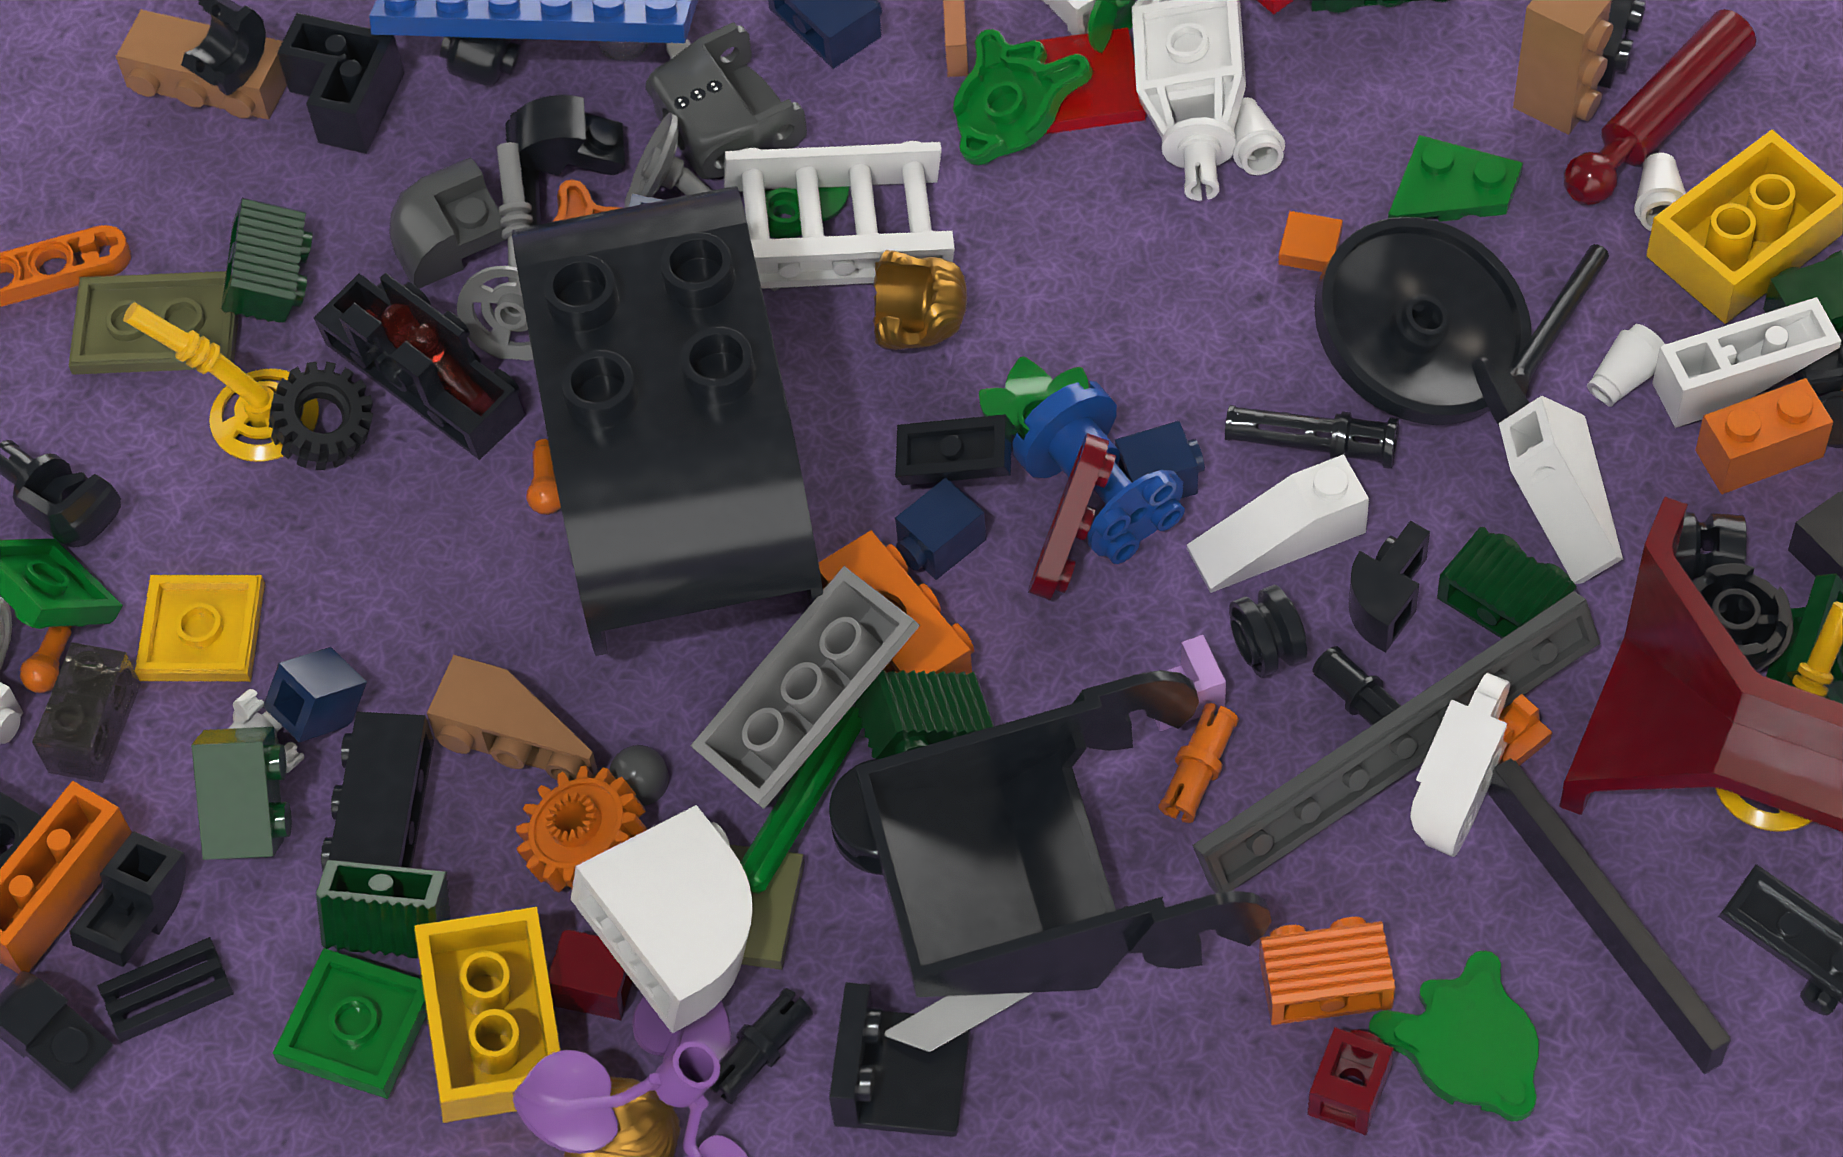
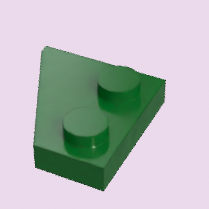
(1454, 182)

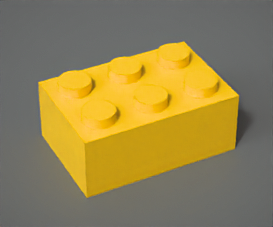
(1747, 225)
(485, 1008)

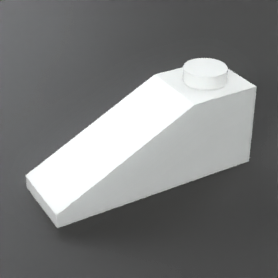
(1740, 359)
(1283, 525)

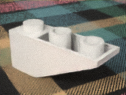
(1562, 482)

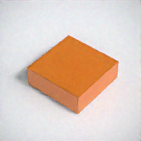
(1309, 241)

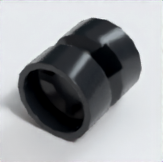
(1720, 534)

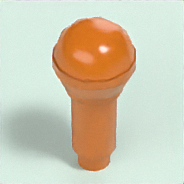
(543, 491)
(42, 669)

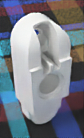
(1460, 767)

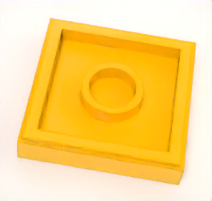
(200, 628)

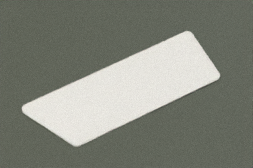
(950, 1018)

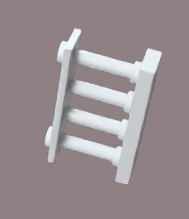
(836, 259)

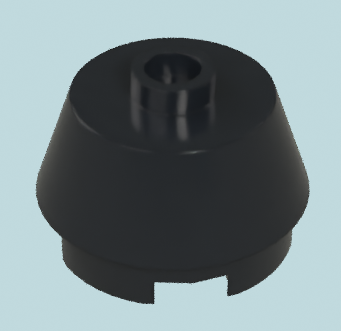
(1749, 610)

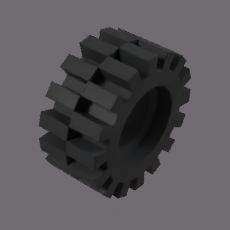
(326, 385)

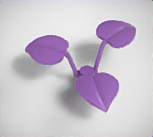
(569, 1096)

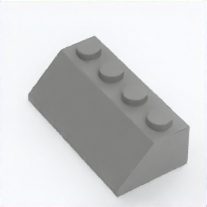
(804, 686)

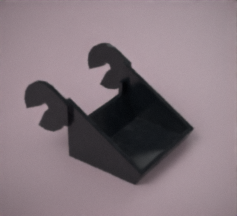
(1000, 862)

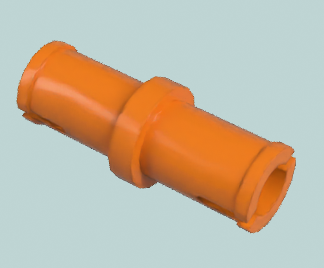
(1198, 762)

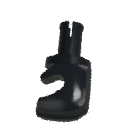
(57, 501)

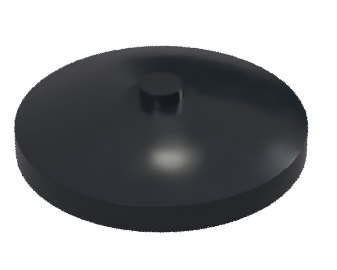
(1411, 311)

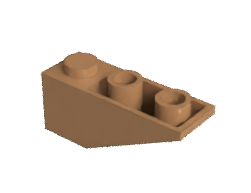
(497, 715)

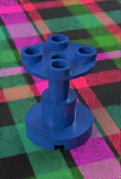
(1131, 508)

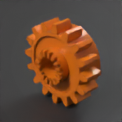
(577, 824)

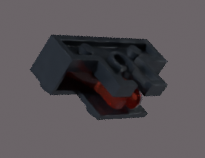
(421, 360)

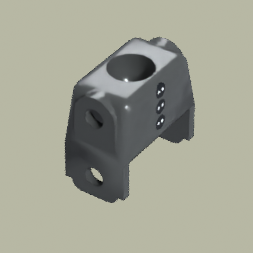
(722, 102)

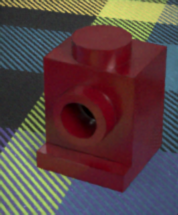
(1342, 1101)

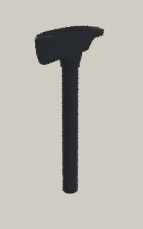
(1507, 389)

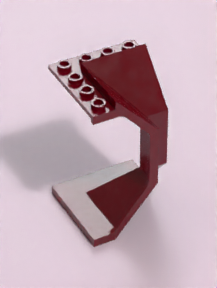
(1695, 711)

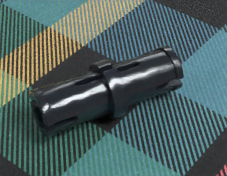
(760, 1044)

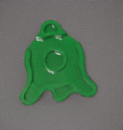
(1012, 96)
(1469, 1040)

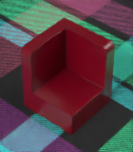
(588, 977)

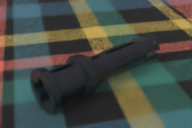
(1244, 426)

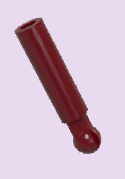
(1661, 105)

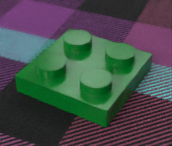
(51, 586)
(353, 1023)

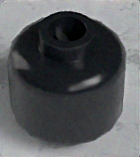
(479, 58)

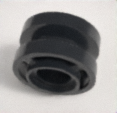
(1268, 630)

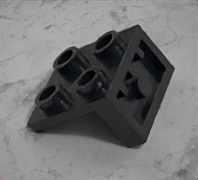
(889, 1082)

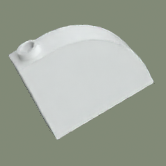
(671, 913)

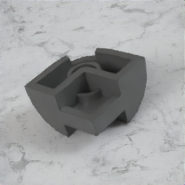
(443, 222)

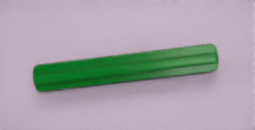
(798, 803)

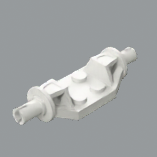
(1191, 82)

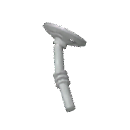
(661, 167)
(510, 308)

